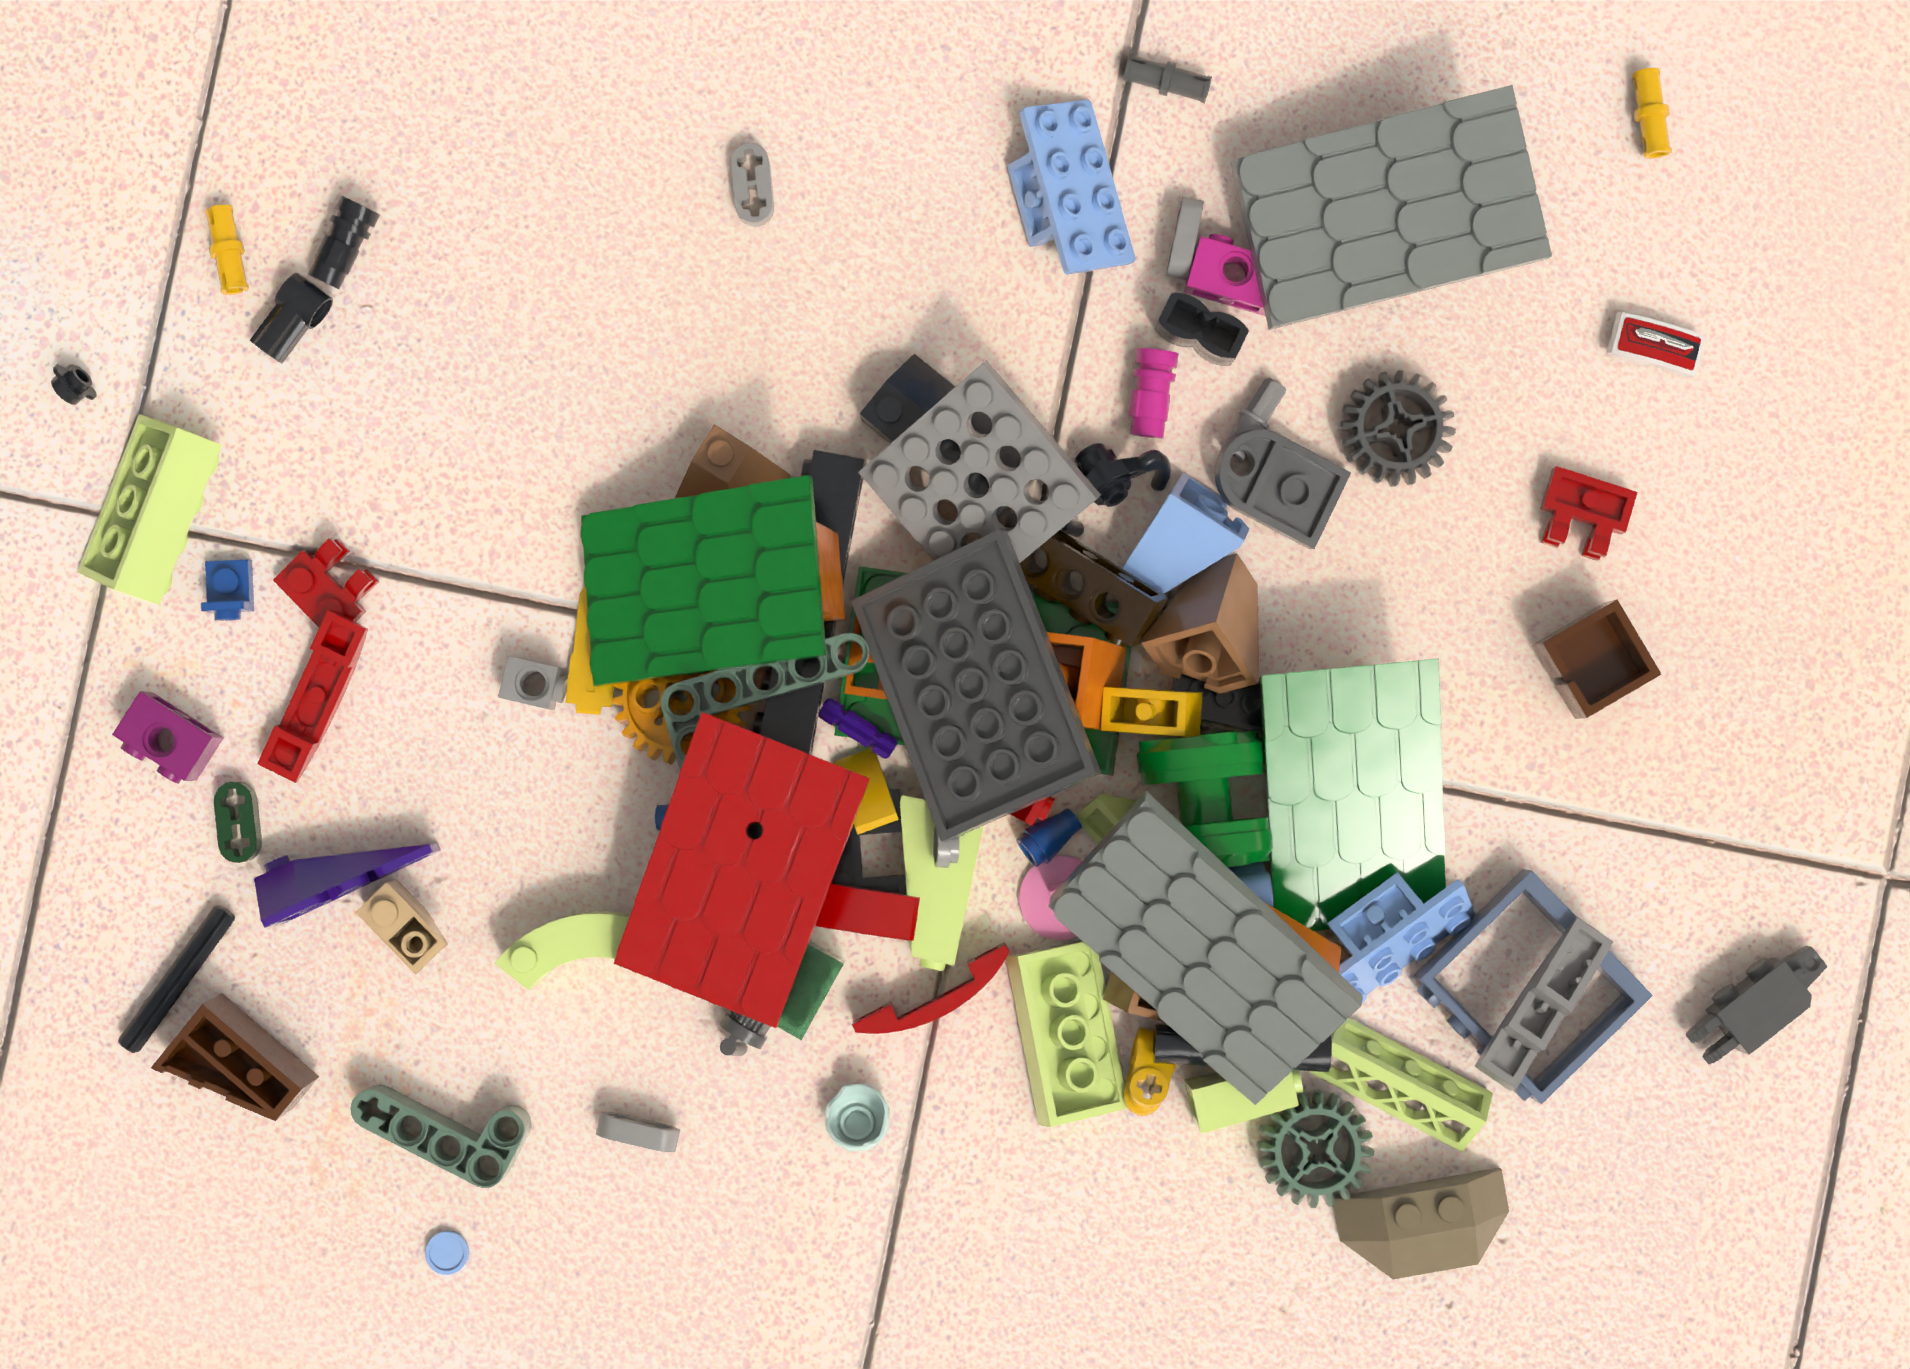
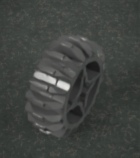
(1393, 410)

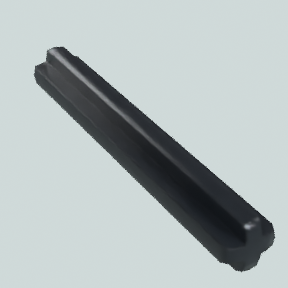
(176, 979)

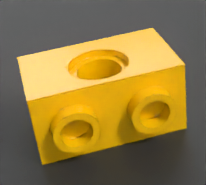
(1151, 711)

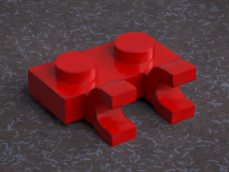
(1587, 501)
(315, 590)

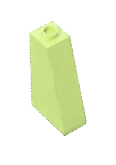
(941, 890)

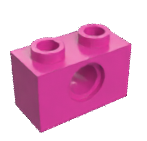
(1208, 280)

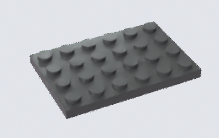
(975, 686)

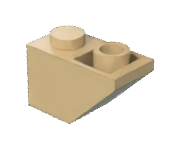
(403, 925)

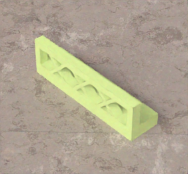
(1408, 1078)

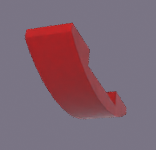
(316, 697)
(886, 1019)

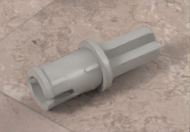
(1258, 410)

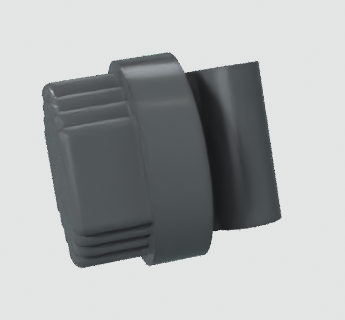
(743, 1032)

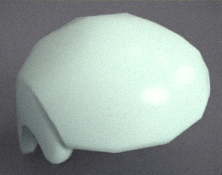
(857, 1117)

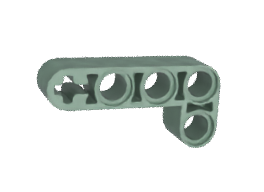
(435, 1126)

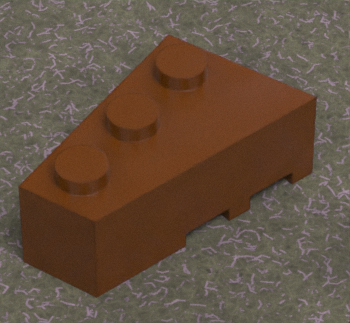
(237, 1059)

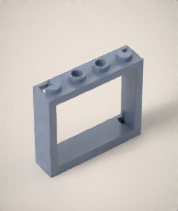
(1632, 991)

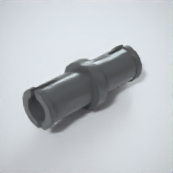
(1167, 78)

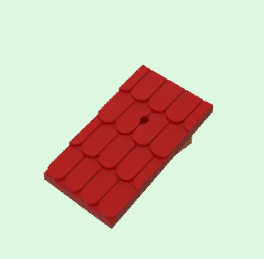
(733, 910)

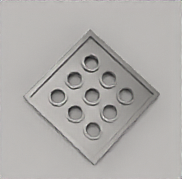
(980, 453)

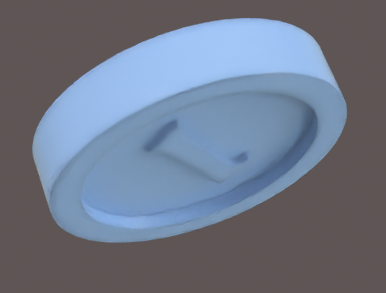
(447, 1252)

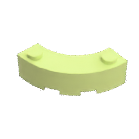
(563, 941)

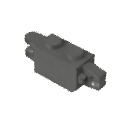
(1759, 1004)

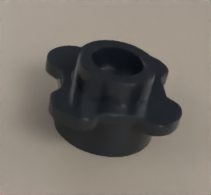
(72, 384)

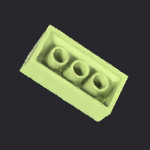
(149, 509)

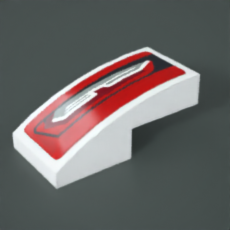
(1656, 344)

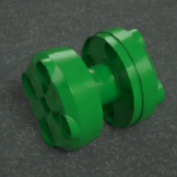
(1202, 775)

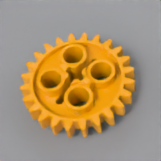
(643, 720)

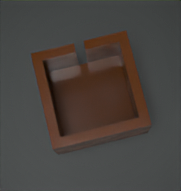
(1596, 659)

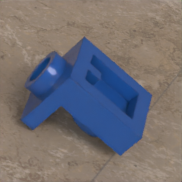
(229, 589)

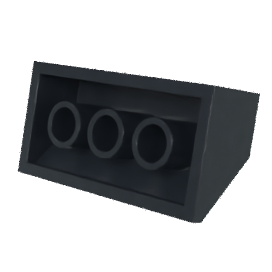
(908, 397)

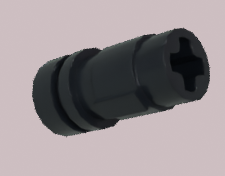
(342, 242)

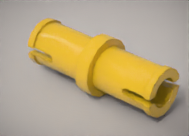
(1651, 113)
(226, 249)

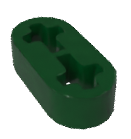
(227, 824)

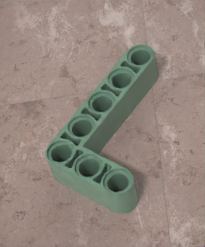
(747, 692)

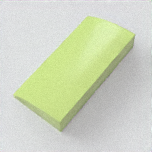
(1066, 1033)

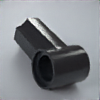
(297, 308)

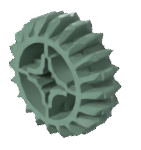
(1302, 1165)

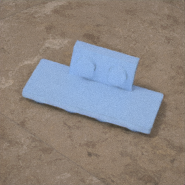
(1069, 188)
(1395, 928)

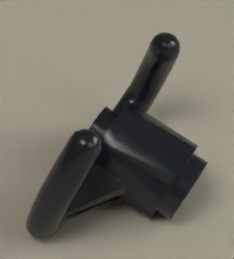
(1113, 476)

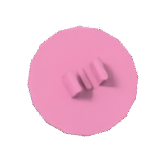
(1035, 896)

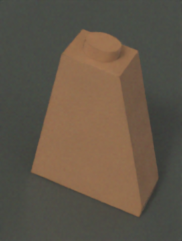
(1210, 629)

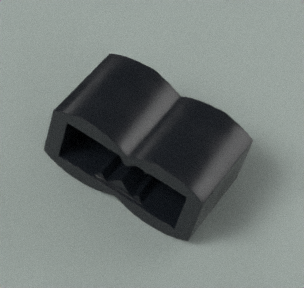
(1211, 334)

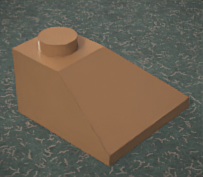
(726, 464)

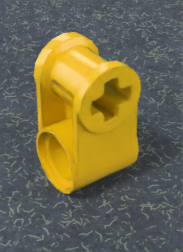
(1145, 1072)

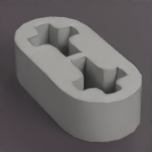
(742, 185)
(1184, 238)
(638, 1132)

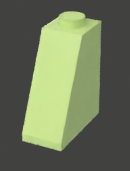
(1219, 1104)

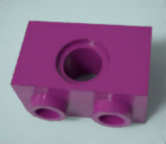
(192, 744)

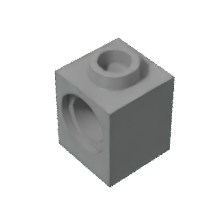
(514, 683)

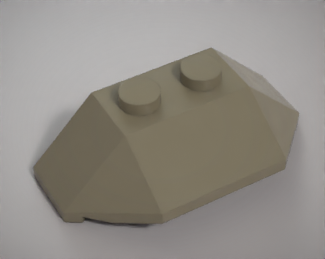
(1424, 1223)

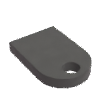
(1283, 485)

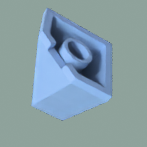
(1185, 536)

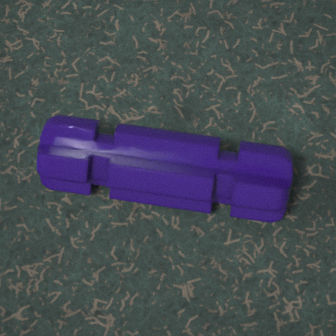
(857, 728)

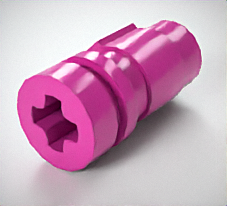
(1151, 398)

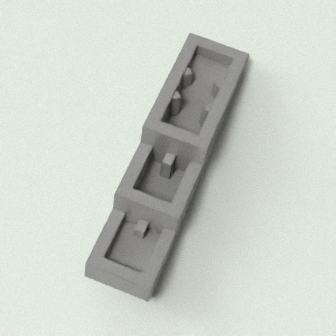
(1544, 1003)

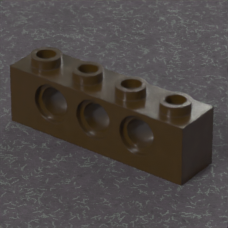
(1137, 601)

